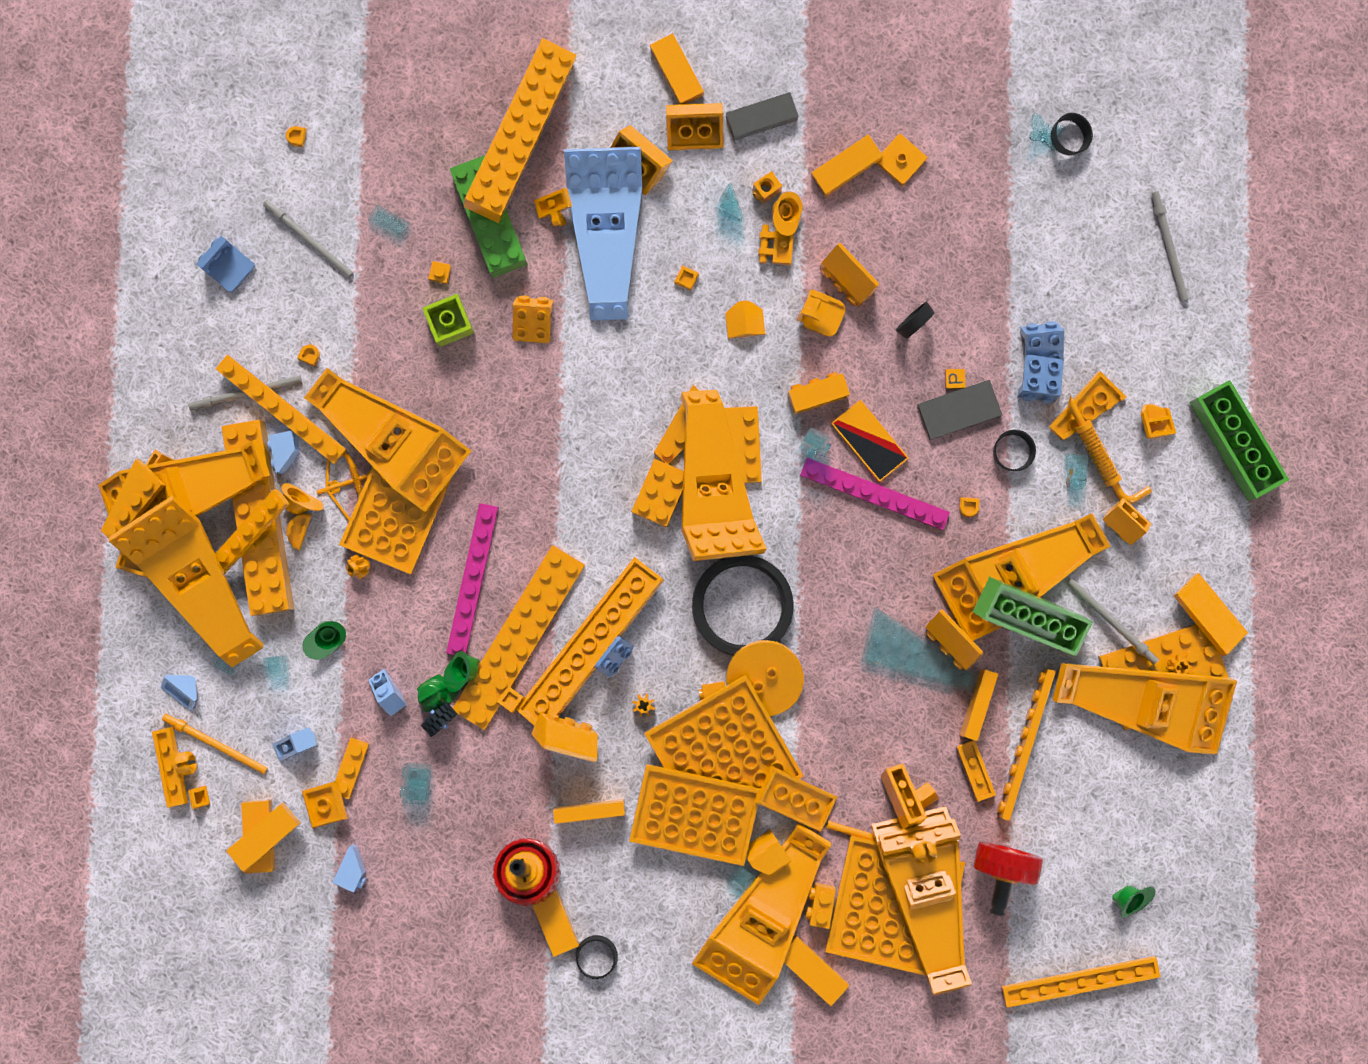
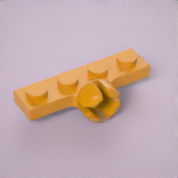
(172, 766)
(920, 839)

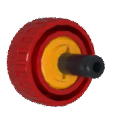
(1007, 867)
(526, 872)

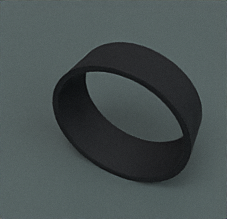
(1084, 126)
(915, 320)
(1032, 448)
(608, 942)

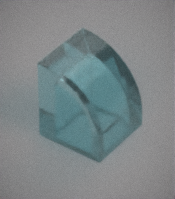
(276, 667)
(740, 878)

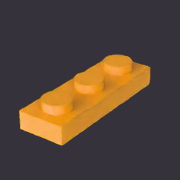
(351, 766)
(975, 770)

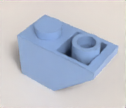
(284, 450)
(387, 693)

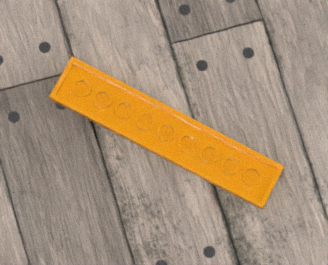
(518, 636)
(590, 641)

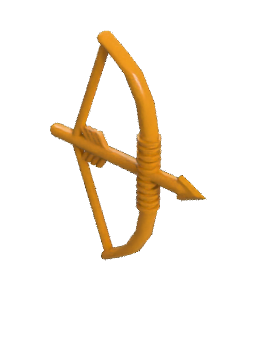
(335, 486)

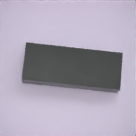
(762, 116)

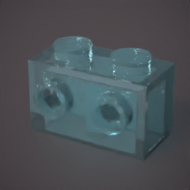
(815, 444)
(416, 783)

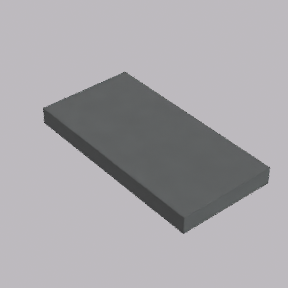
(959, 409)

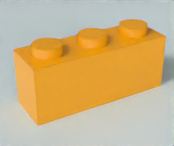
(818, 392)
(903, 796)

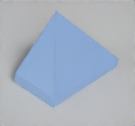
(181, 688)

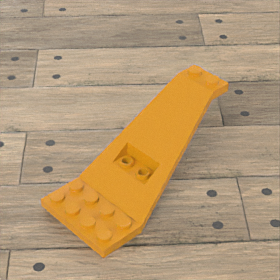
(417, 458)
(199, 480)
(715, 500)
(168, 546)
(1037, 563)
(1168, 706)
(936, 912)
(744, 950)

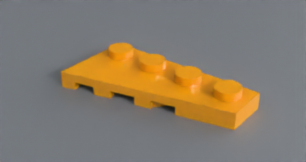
(1091, 401)
(745, 435)
(674, 438)
(134, 497)

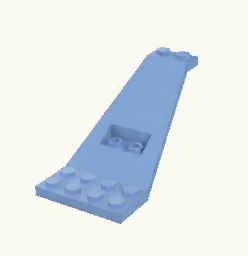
(605, 186)

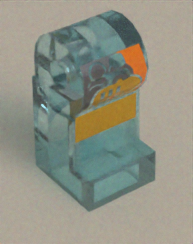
(1077, 471)

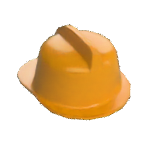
(787, 213)
(299, 500)

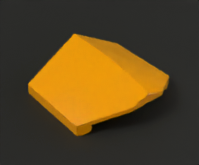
(744, 320)
(1157, 421)
(767, 854)

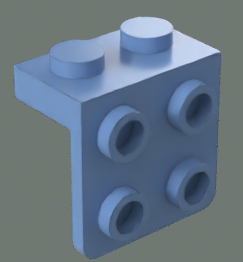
(225, 264)
(1044, 340)
(1041, 379)
(614, 656)

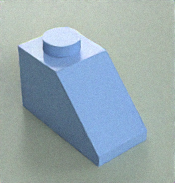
(294, 744)
(351, 871)

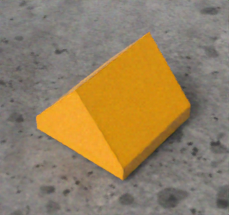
(926, 795)
(199, 797)

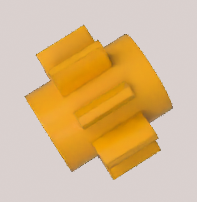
(357, 566)
(1174, 663)
(642, 710)

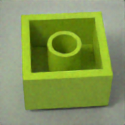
(448, 320)

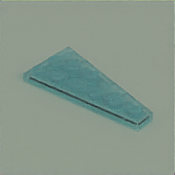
(900, 650)

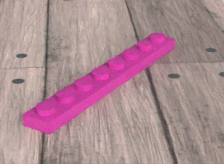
(874, 493)
(472, 579)

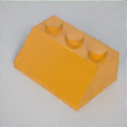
(695, 126)
(653, 160)
(848, 275)
(953, 641)
(566, 736)

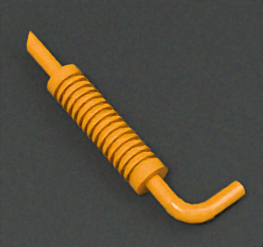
(1098, 455)

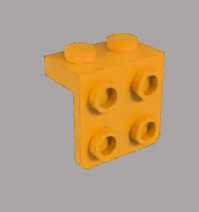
(532, 319)

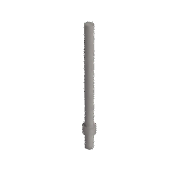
(1160, 211)
(280, 215)
(209, 401)
(1141, 648)

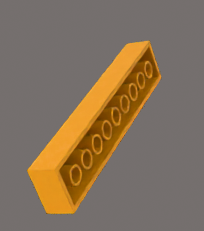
(520, 131)
(265, 560)

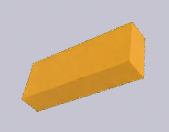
(676, 70)
(847, 165)
(978, 704)
(589, 811)
(252, 814)
(263, 837)
(556, 925)
(815, 971)

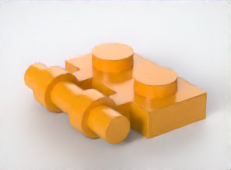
(781, 250)

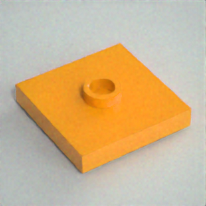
(901, 159)
(324, 804)

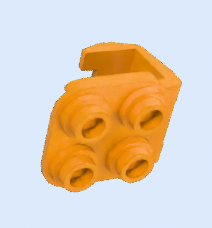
(821, 313)

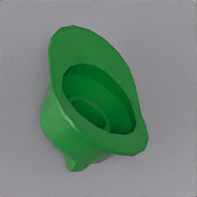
(324, 640)
(460, 670)
(434, 694)
(1132, 900)

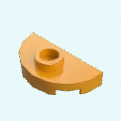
(297, 530)

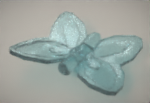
(1042, 132)

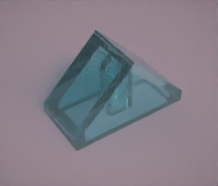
(729, 206)

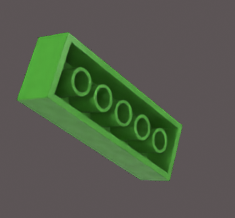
(497, 241)
(1239, 440)
(1032, 616)

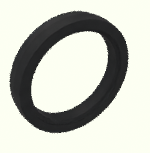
(727, 563)

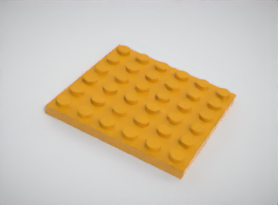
(724, 738)
(867, 914)

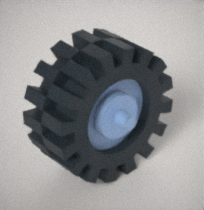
(439, 719)

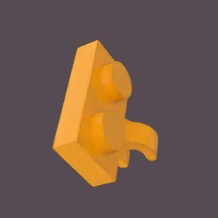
(552, 206)

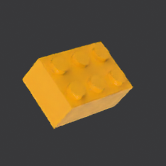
(659, 493)

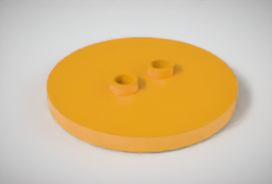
(771, 671)

